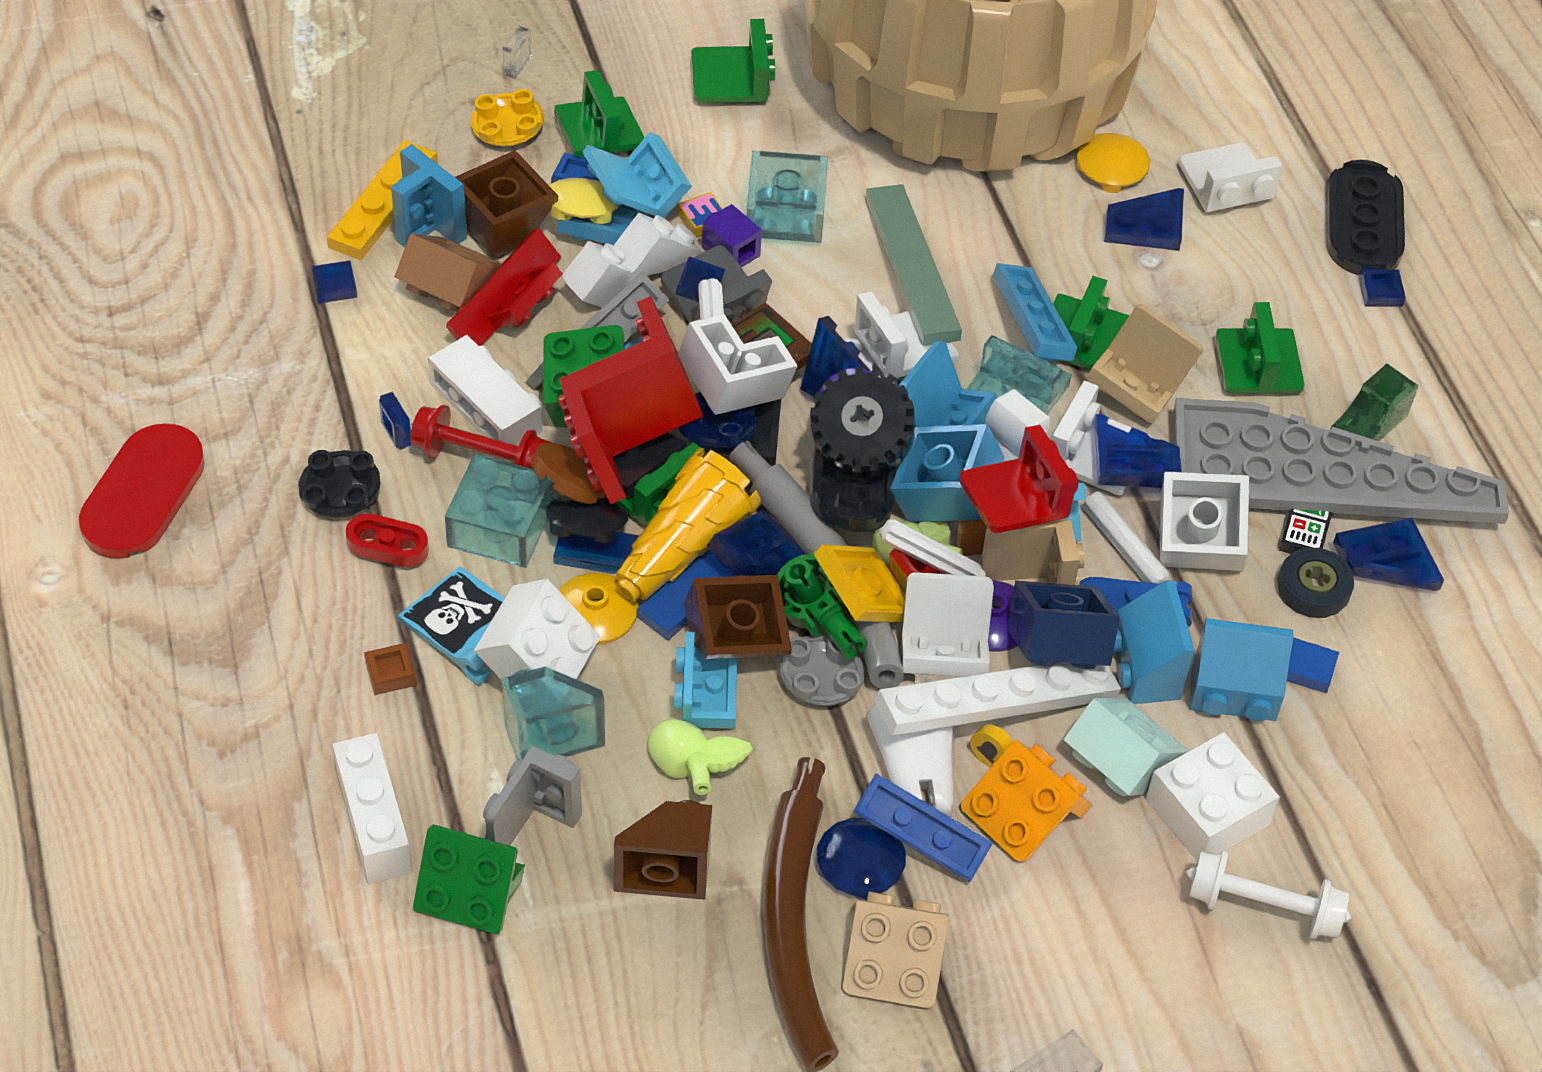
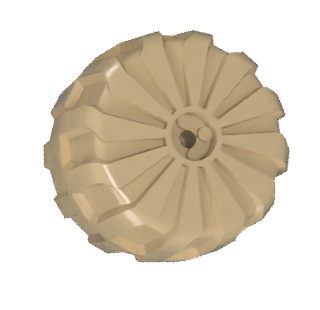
(979, 73)

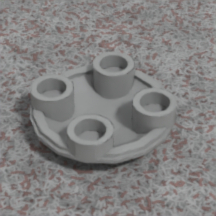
(820, 672)

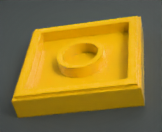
(863, 582)

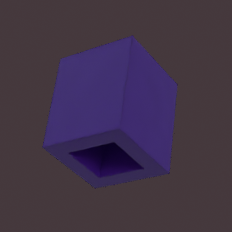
(734, 232)

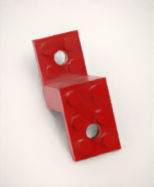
(627, 400)

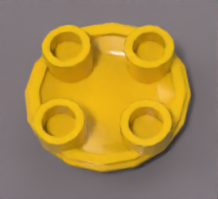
(507, 118)
(1113, 161)

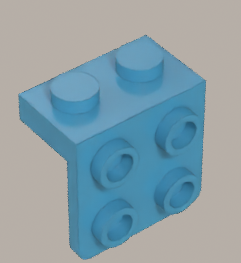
(939, 395)

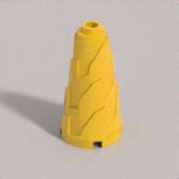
(700, 504)

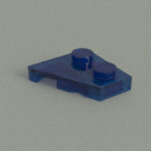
(1147, 221)
(1132, 457)
(754, 546)
(1390, 554)

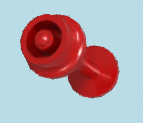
(433, 429)

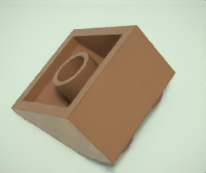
(443, 269)

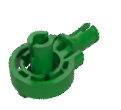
(817, 600)

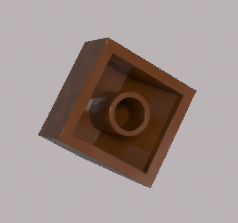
(505, 202)
(737, 617)
(666, 852)

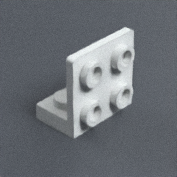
(892, 338)
(1077, 436)

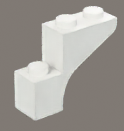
(645, 247)

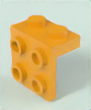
(1024, 799)

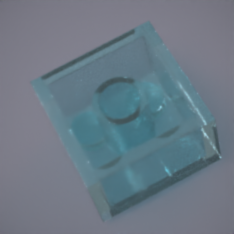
(787, 195)
(498, 511)

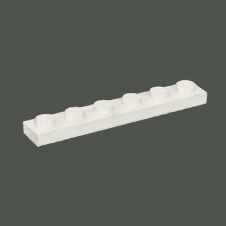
(992, 696)

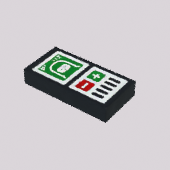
(1305, 530)

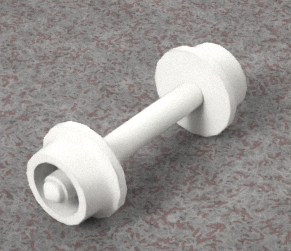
(1328, 909)

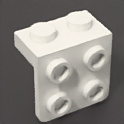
(1230, 176)
(946, 624)

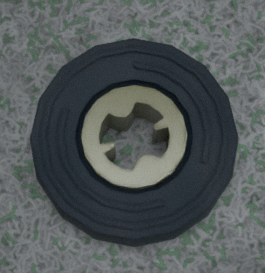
(1297, 587)

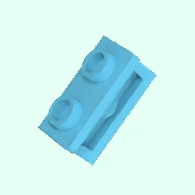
(707, 689)

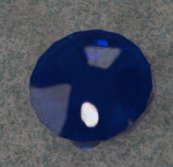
(721, 429)
(859, 858)

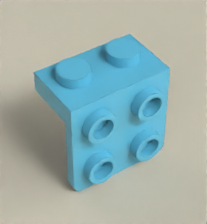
(645, 180)

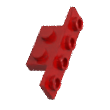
(510, 291)

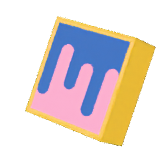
(696, 210)

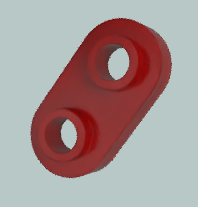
(389, 540)

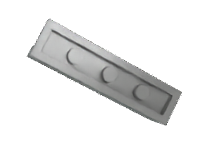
(619, 311)

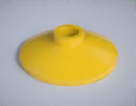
(610, 616)

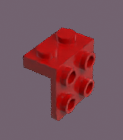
(1023, 490)

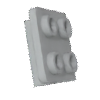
(539, 784)

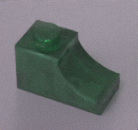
(1379, 405)

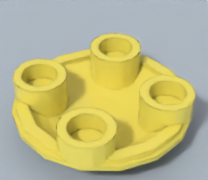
(582, 199)

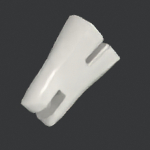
(918, 760)

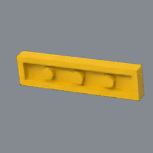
(372, 210)

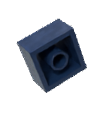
(1063, 624)

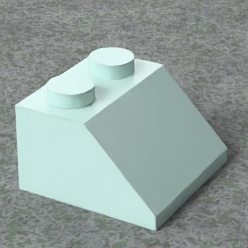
(1122, 744)

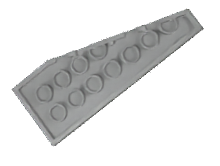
(1326, 469)

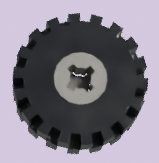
(867, 442)

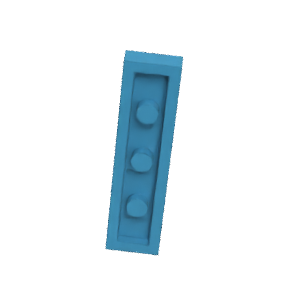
(1034, 312)

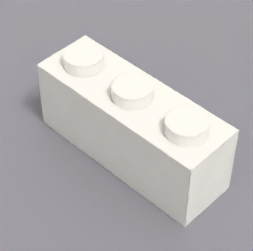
(484, 392)
(372, 808)

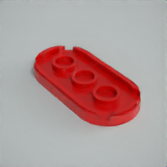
(141, 490)

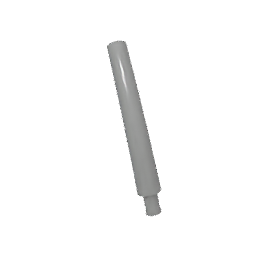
(793, 510)

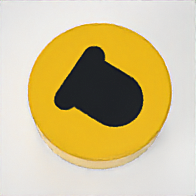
(990, 744)

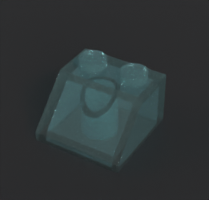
(552, 713)

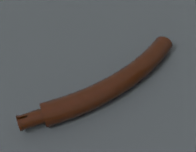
(785, 916)

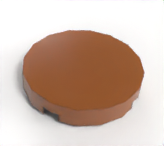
(567, 472)

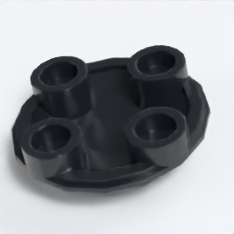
(339, 482)
(595, 519)

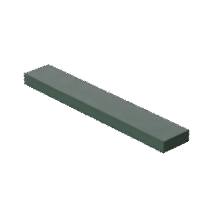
(913, 265)

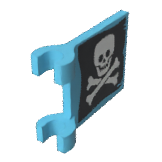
(455, 618)

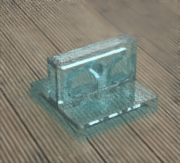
(1010, 368)

